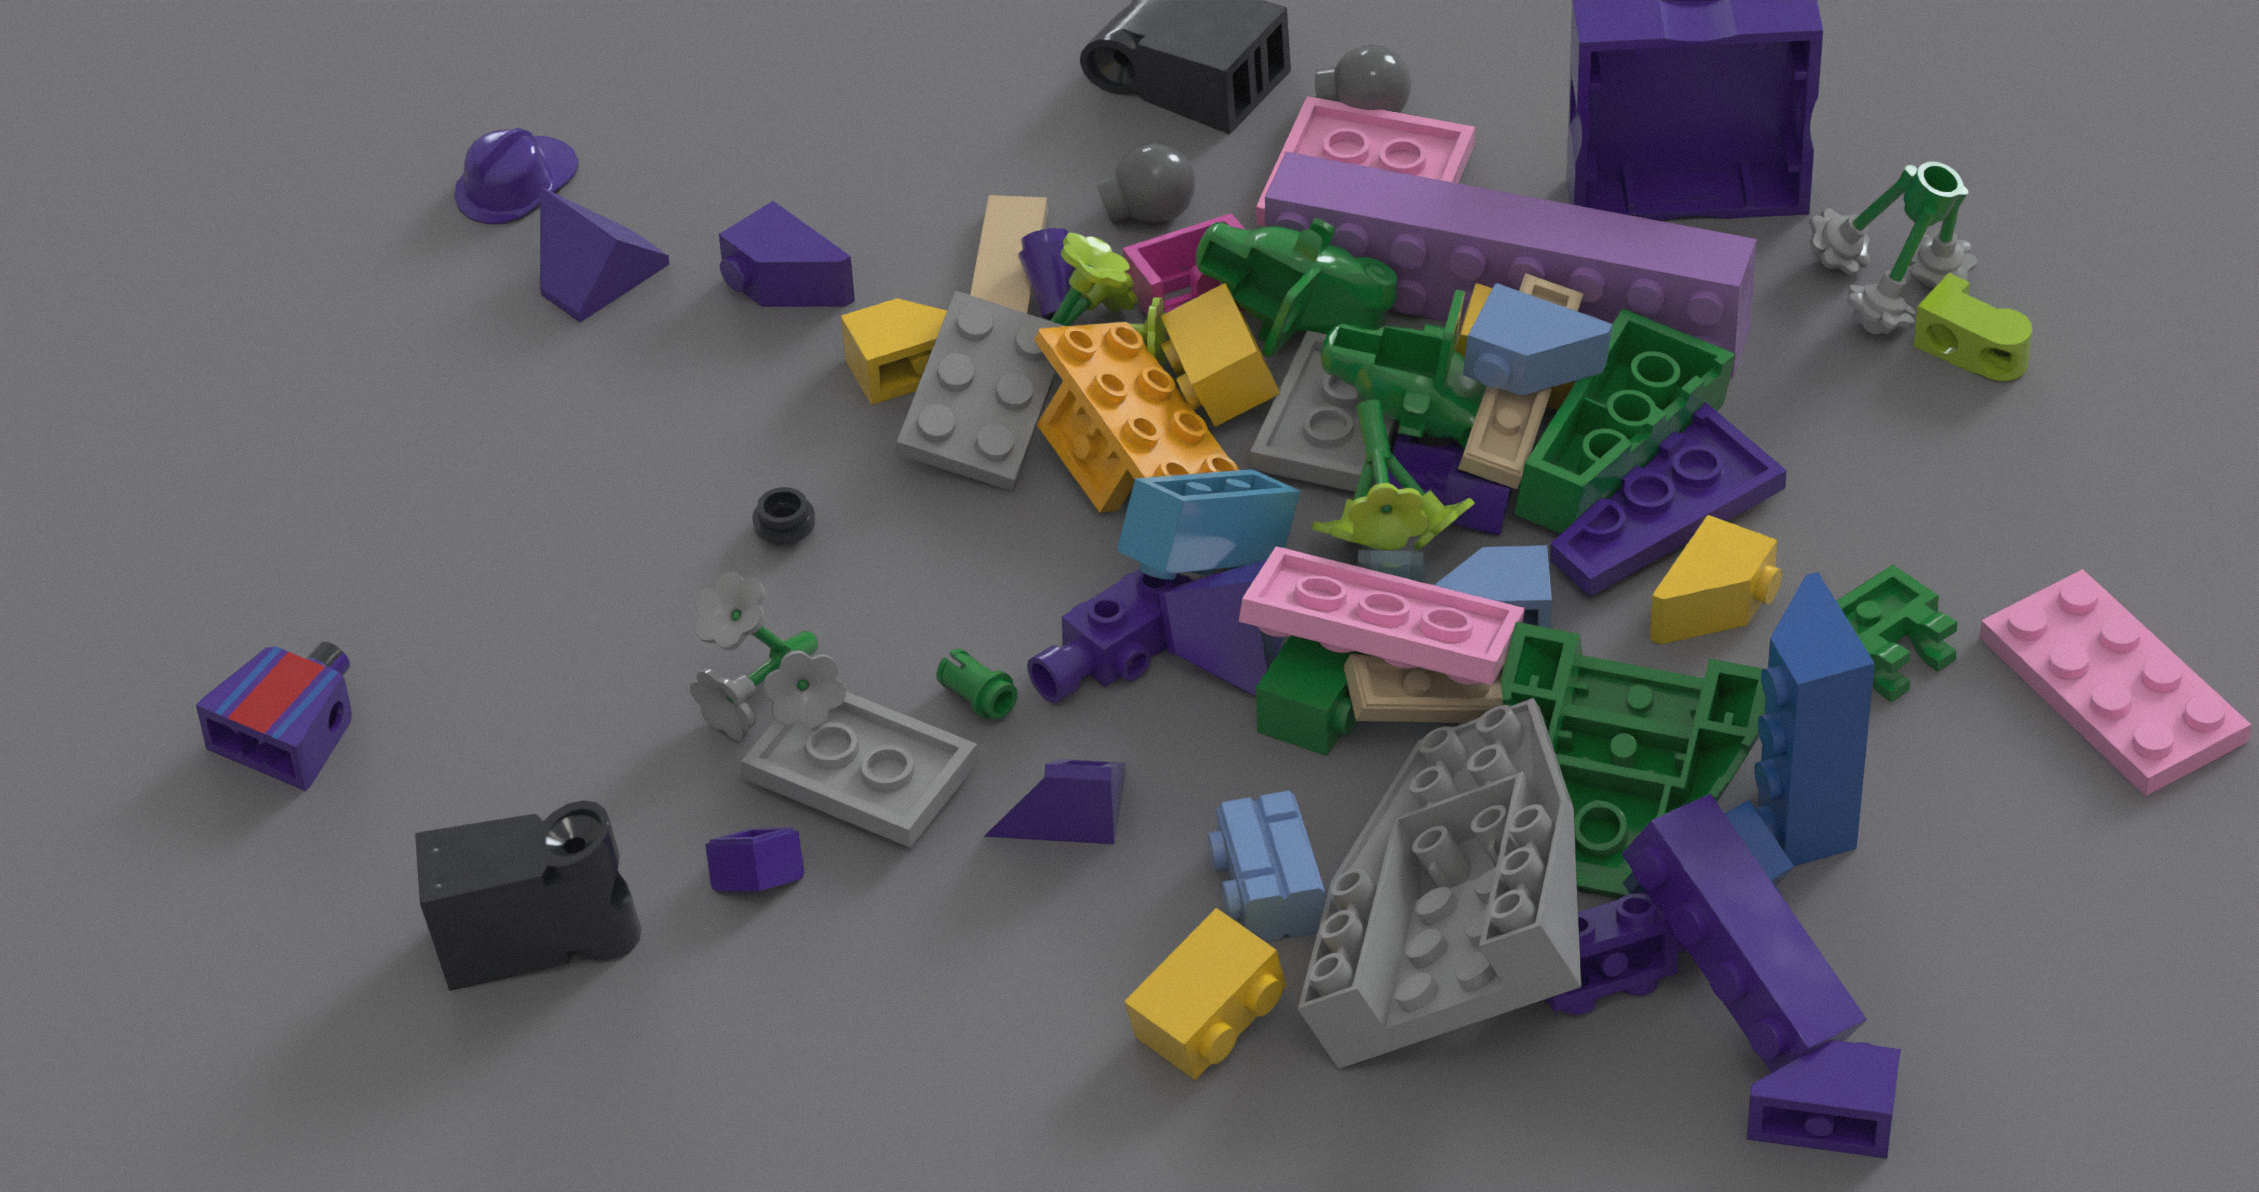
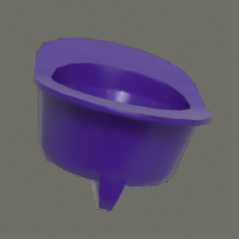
(506, 174)

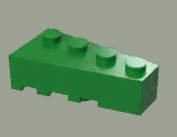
(1620, 418)

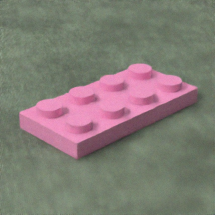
(1381, 616)
(2115, 682)

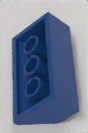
(1814, 727)

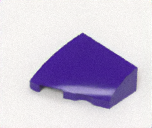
(1438, 471)

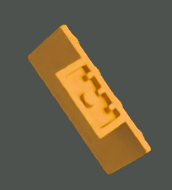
(1120, 414)

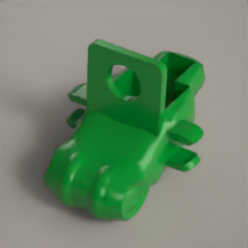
(1296, 279)
(1410, 373)

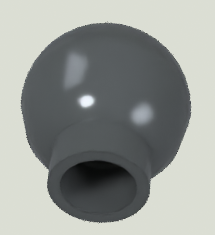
(1366, 79)
(1149, 184)

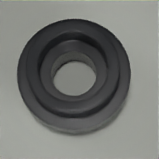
(783, 516)

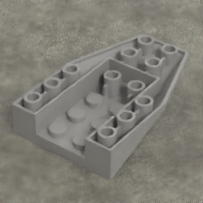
(1451, 893)

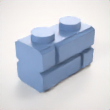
(1268, 866)

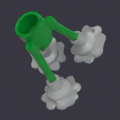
(1842, 242)

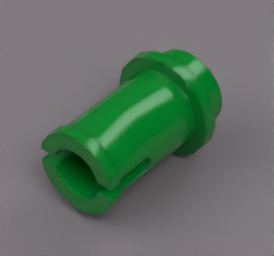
(988, 691)

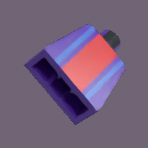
(280, 713)

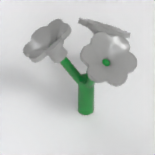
(799, 690)

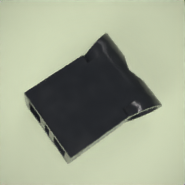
(1193, 56)
(524, 894)

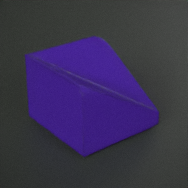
(754, 859)

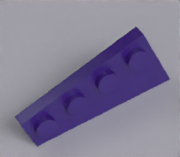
(1663, 504)

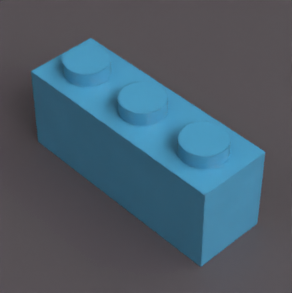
(1206, 521)

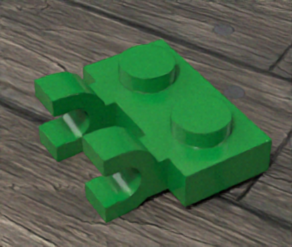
(1892, 608)

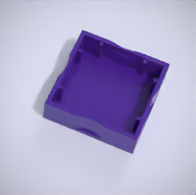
(1693, 107)

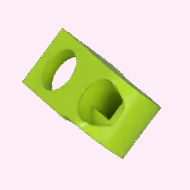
(1973, 332)

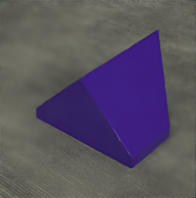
(589, 257)
(1206, 628)
(1069, 804)

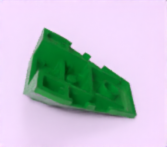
(1630, 739)

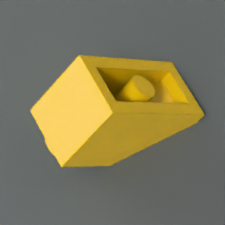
(890, 346)
(1715, 582)

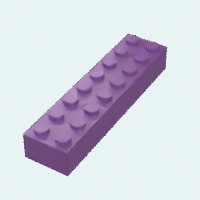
(1461, 235)

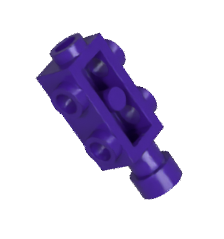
(1105, 637)
(1621, 949)

